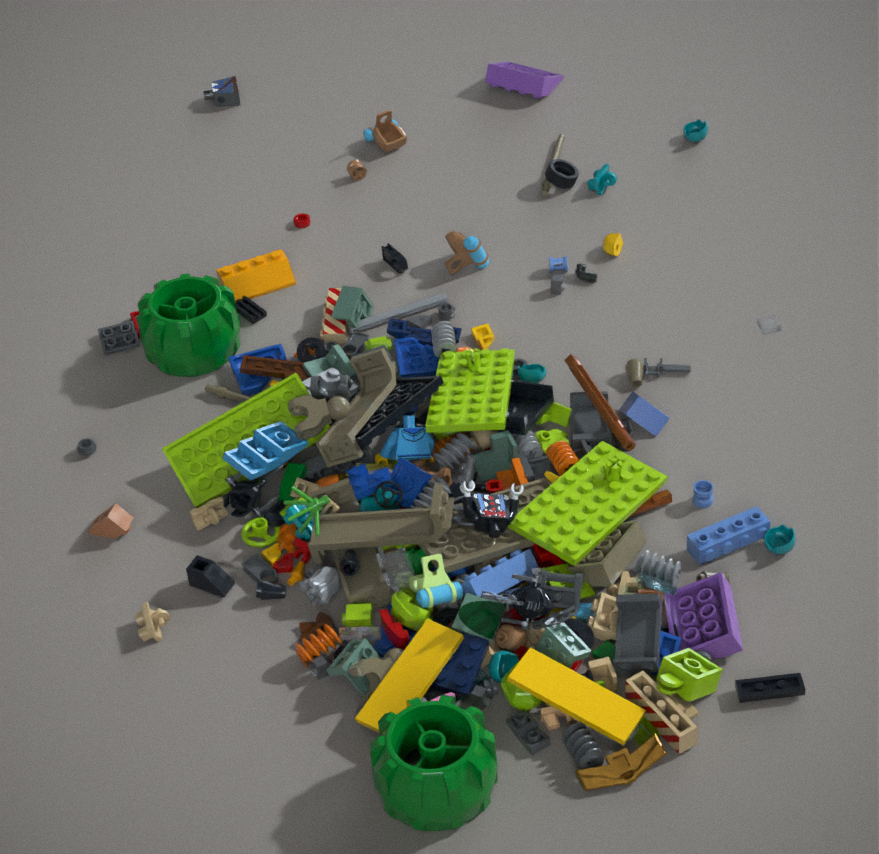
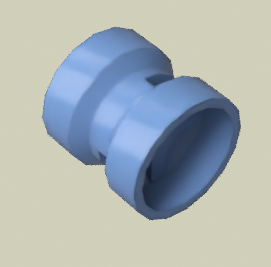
(703, 494)

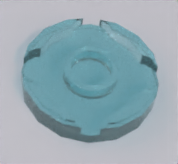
(656, 583)

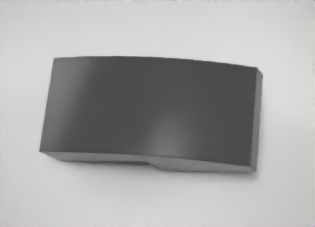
(527, 732)

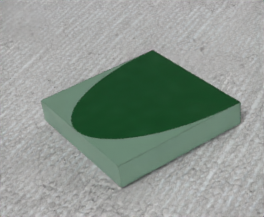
(479, 617)

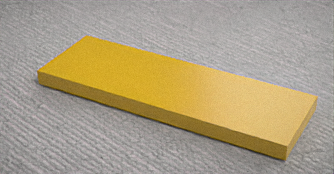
(411, 673)
(576, 696)

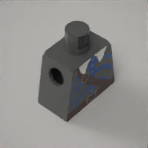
(224, 92)

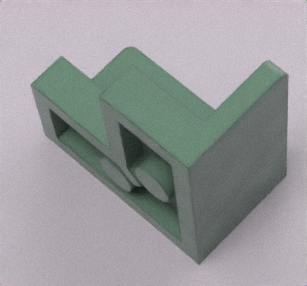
(352, 306)
(498, 458)

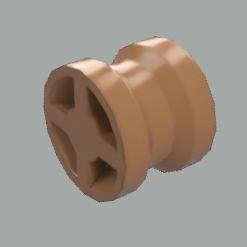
(356, 174)

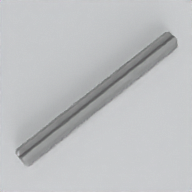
(400, 312)

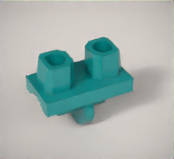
(602, 179)
(306, 534)

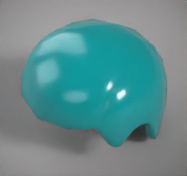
(695, 131)
(532, 373)
(780, 539)
(501, 664)

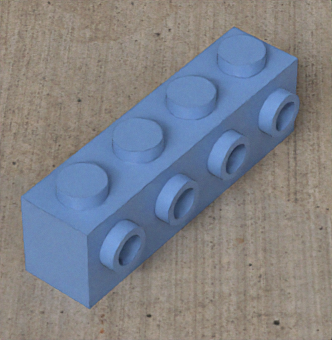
(727, 535)
(499, 577)

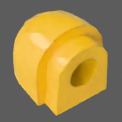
(613, 244)

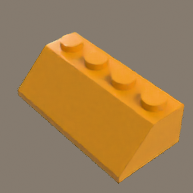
(257, 275)

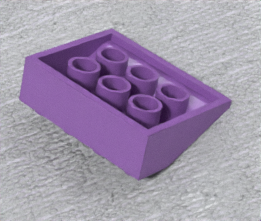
(522, 78)
(705, 617)

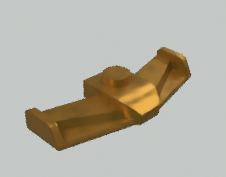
(622, 766)

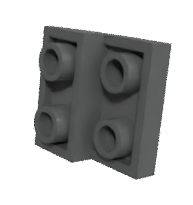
(118, 337)

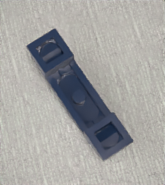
(399, 329)

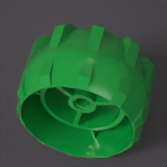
(189, 325)
(448, 781)

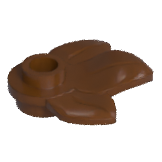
(310, 627)

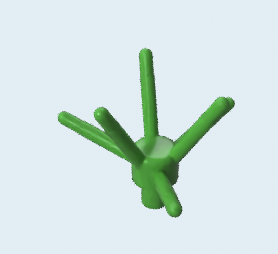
(314, 506)

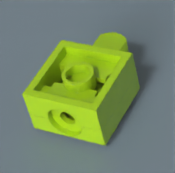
(688, 675)

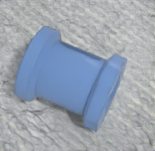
(562, 261)

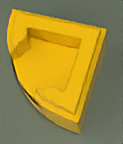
(271, 554)

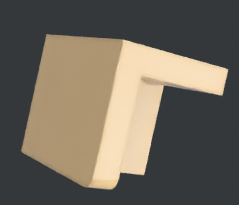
(603, 670)

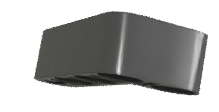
(318, 468)

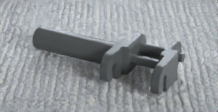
(665, 368)

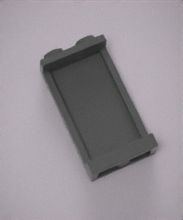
(587, 422)
(536, 467)
(638, 633)

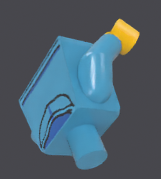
(407, 443)

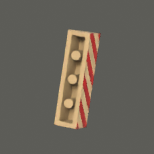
(333, 329)
(661, 712)

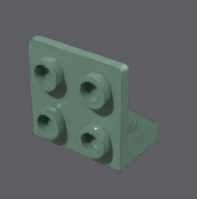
(335, 358)
(562, 645)
(349, 655)

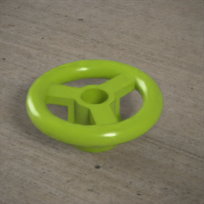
(259, 530)

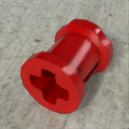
(494, 486)

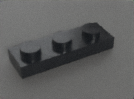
(770, 687)

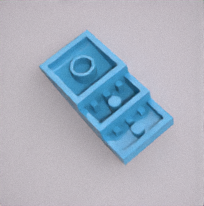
(265, 450)

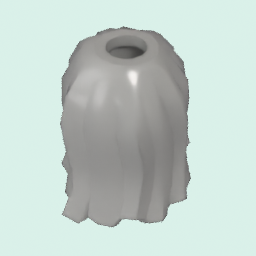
(322, 585)

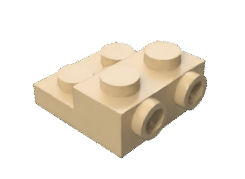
(604, 617)

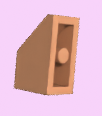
(111, 523)

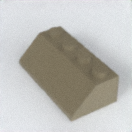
(612, 555)

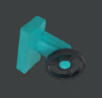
(382, 498)

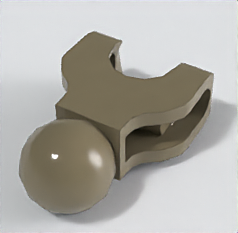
(318, 414)
(375, 669)

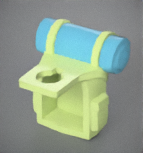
(434, 586)

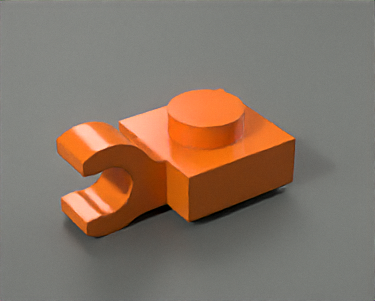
(286, 537)

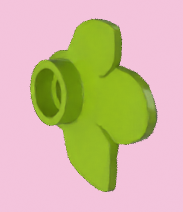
(547, 438)

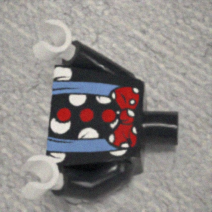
(490, 511)

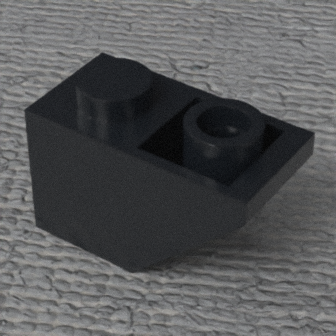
(209, 576)

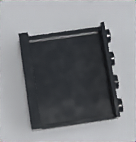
(527, 405)

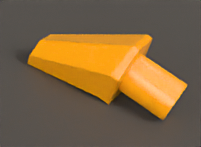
(297, 573)

